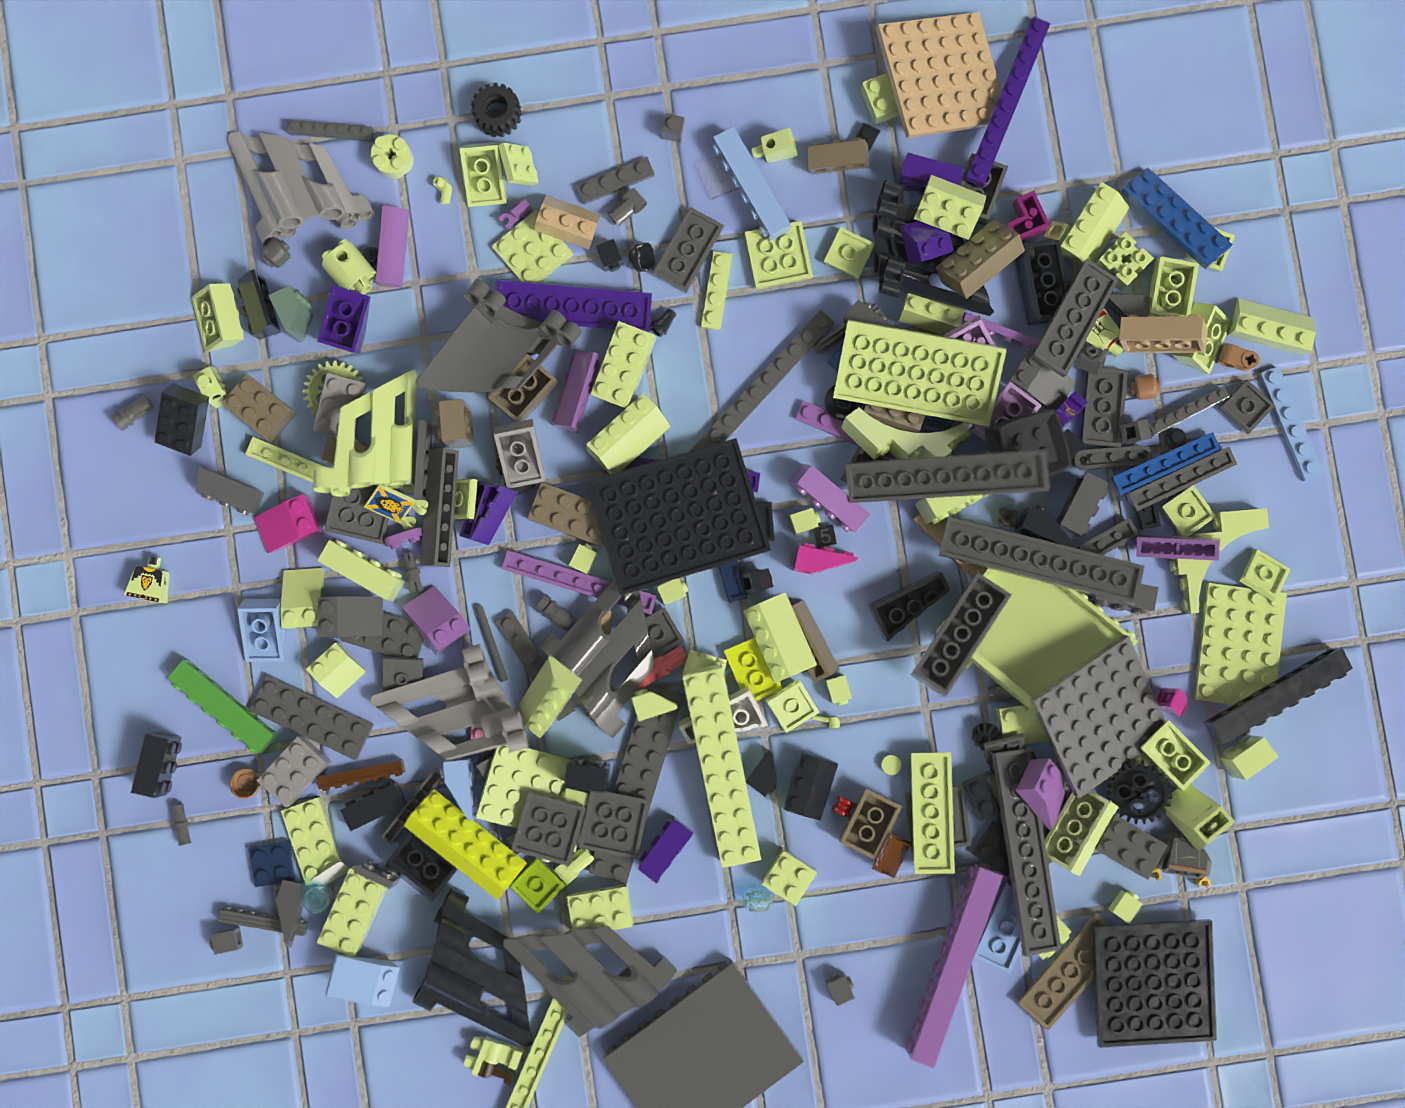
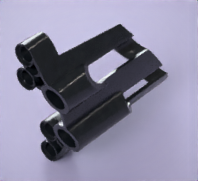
(459, 978)

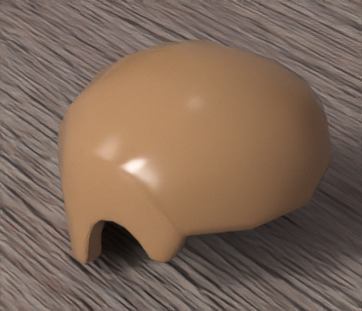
(244, 783)

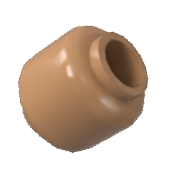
(1145, 387)

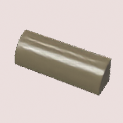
(825, 661)

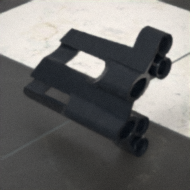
(892, 262)

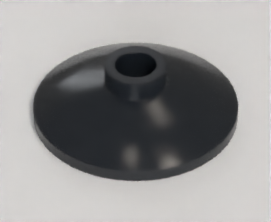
(835, 409)

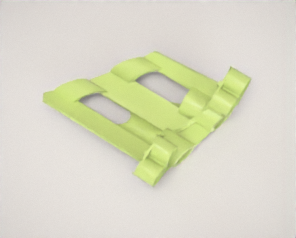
(392, 446)

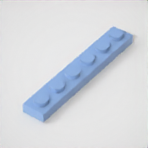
(1291, 423)

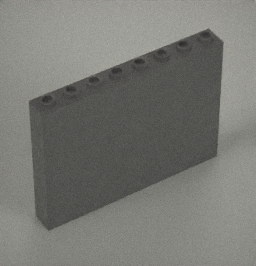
(705, 1048)

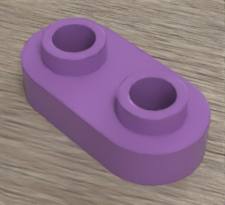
(396, 540)

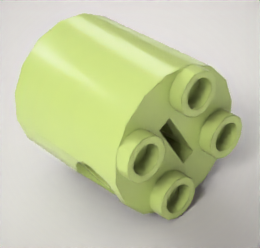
(348, 267)

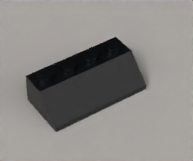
(1041, 280)

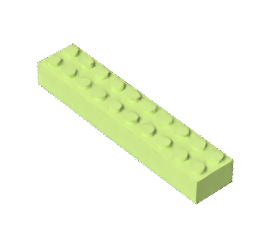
(721, 765)

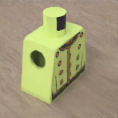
(212, 384)

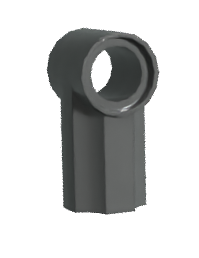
(631, 204)

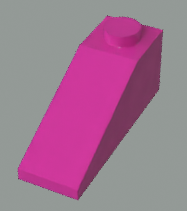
(1172, 701)

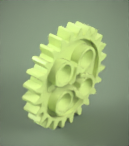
(318, 380)

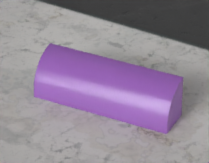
(392, 247)
(1178, 547)

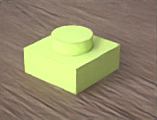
(1057, 231)

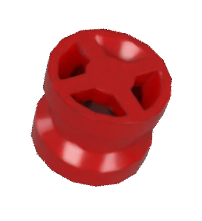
(843, 806)

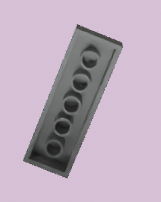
(961, 634)

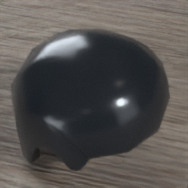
(642, 257)

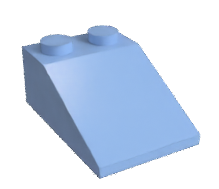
(262, 630)
(461, 782)
(363, 980)

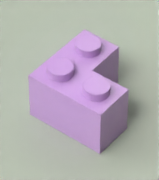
(972, 331)

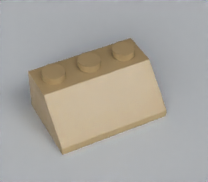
(567, 222)

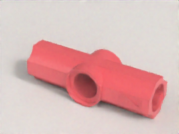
(664, 666)

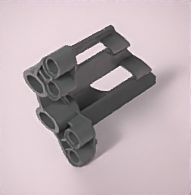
(594, 655)
(592, 994)

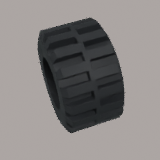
(492, 95)

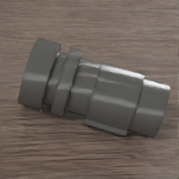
(132, 412)
(556, 614)

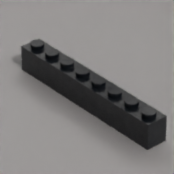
(1278, 695)

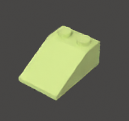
(483, 174)
(300, 597)
(1175, 756)

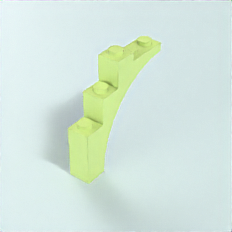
(879, 438)
(1228, 528)

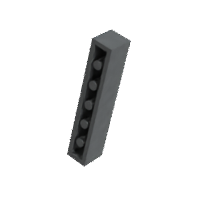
(441, 507)

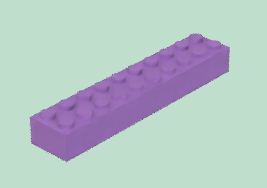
(953, 964)

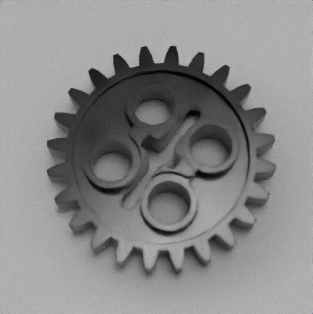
(1151, 806)

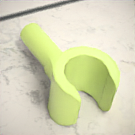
(834, 722)

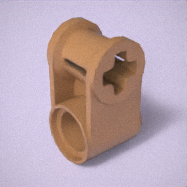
(1234, 357)

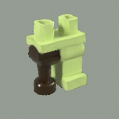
(492, 1052)

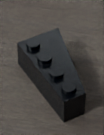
(902, 606)

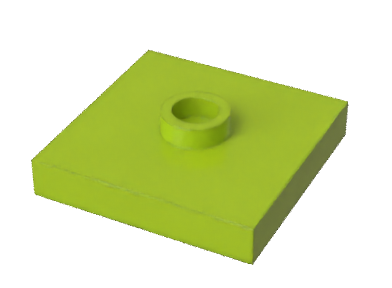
(537, 885)

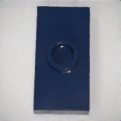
(731, 581)

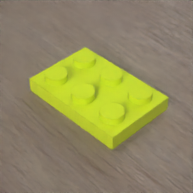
(751, 669)

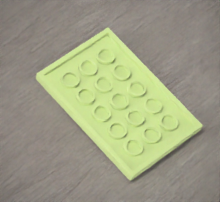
(1238, 643)

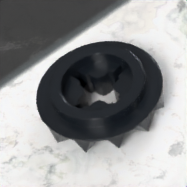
(986, 730)

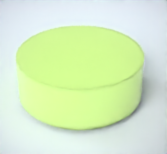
(891, 764)

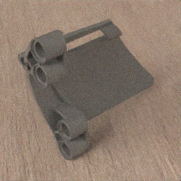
(492, 344)

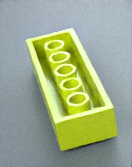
(465, 844)

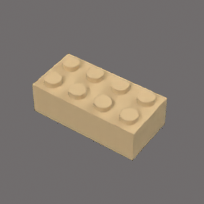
(1163, 334)

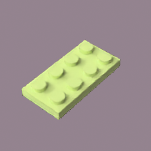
(311, 838)

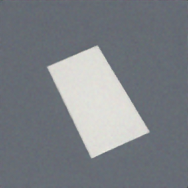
(326, 876)

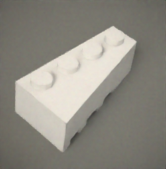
(744, 711)

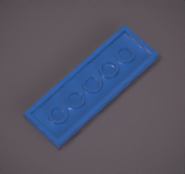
(1176, 218)

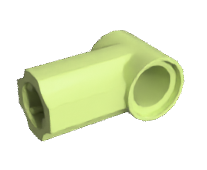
(579, 861)

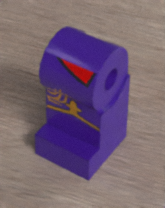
(1071, 408)

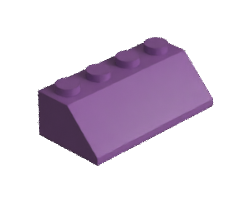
(577, 391)

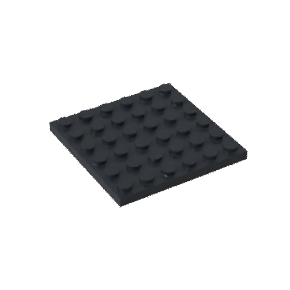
(1154, 983)

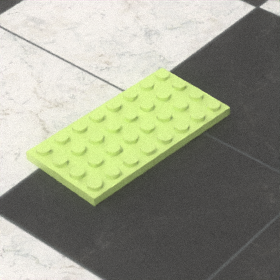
(919, 372)

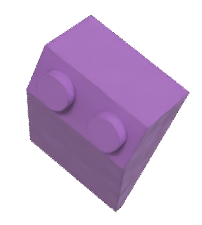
(436, 620)
(1043, 790)

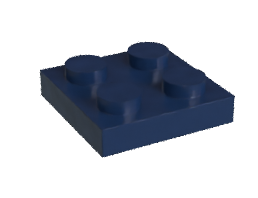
(272, 863)

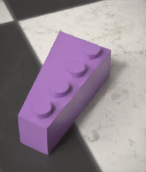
(829, 497)

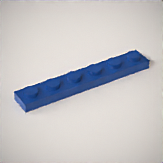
(1165, 463)

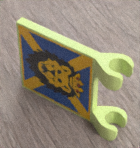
(395, 505)

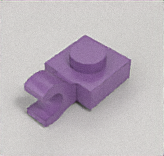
(519, 211)

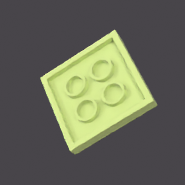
(530, 252)
(779, 260)

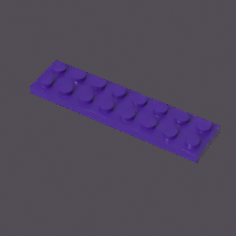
(578, 304)

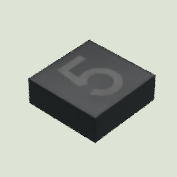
(825, 536)

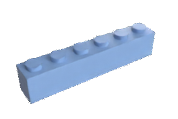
(751, 184)

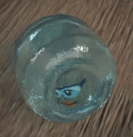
(757, 899)

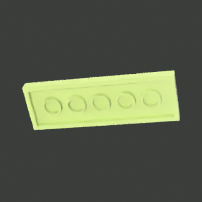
(932, 813)

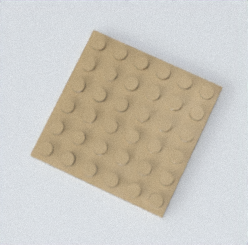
(940, 73)

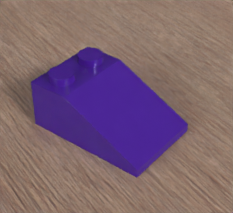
(345, 320)

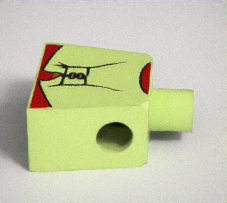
(1105, 334)

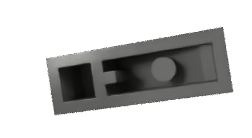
(290, 908)

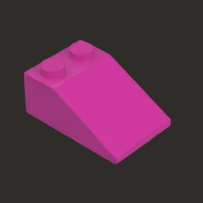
(288, 523)

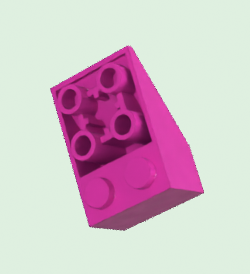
(813, 561)

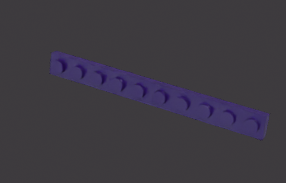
(1007, 102)

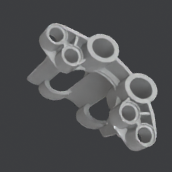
(286, 194)
(471, 699)

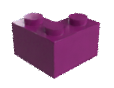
(1030, 215)

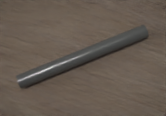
(491, 643)

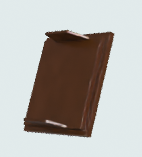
(891, 855)

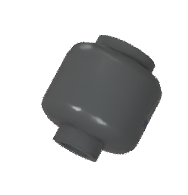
(276, 253)

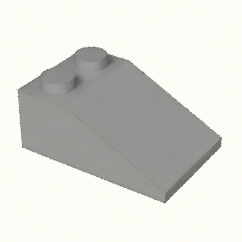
(519, 453)

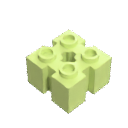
(1125, 250)

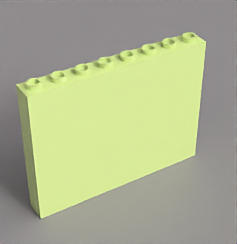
(1041, 635)

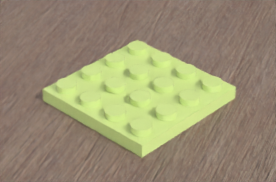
(511, 779)

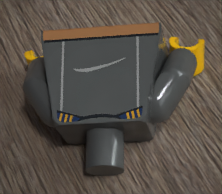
(1185, 860)

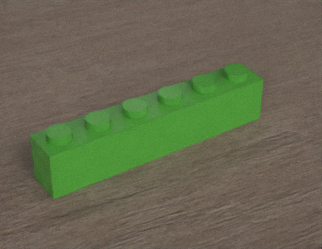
(222, 706)

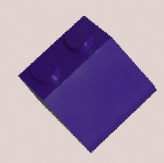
(925, 241)

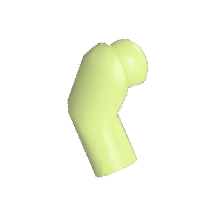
(445, 188)

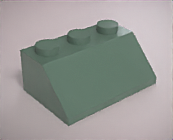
(293, 311)

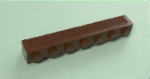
(361, 775)

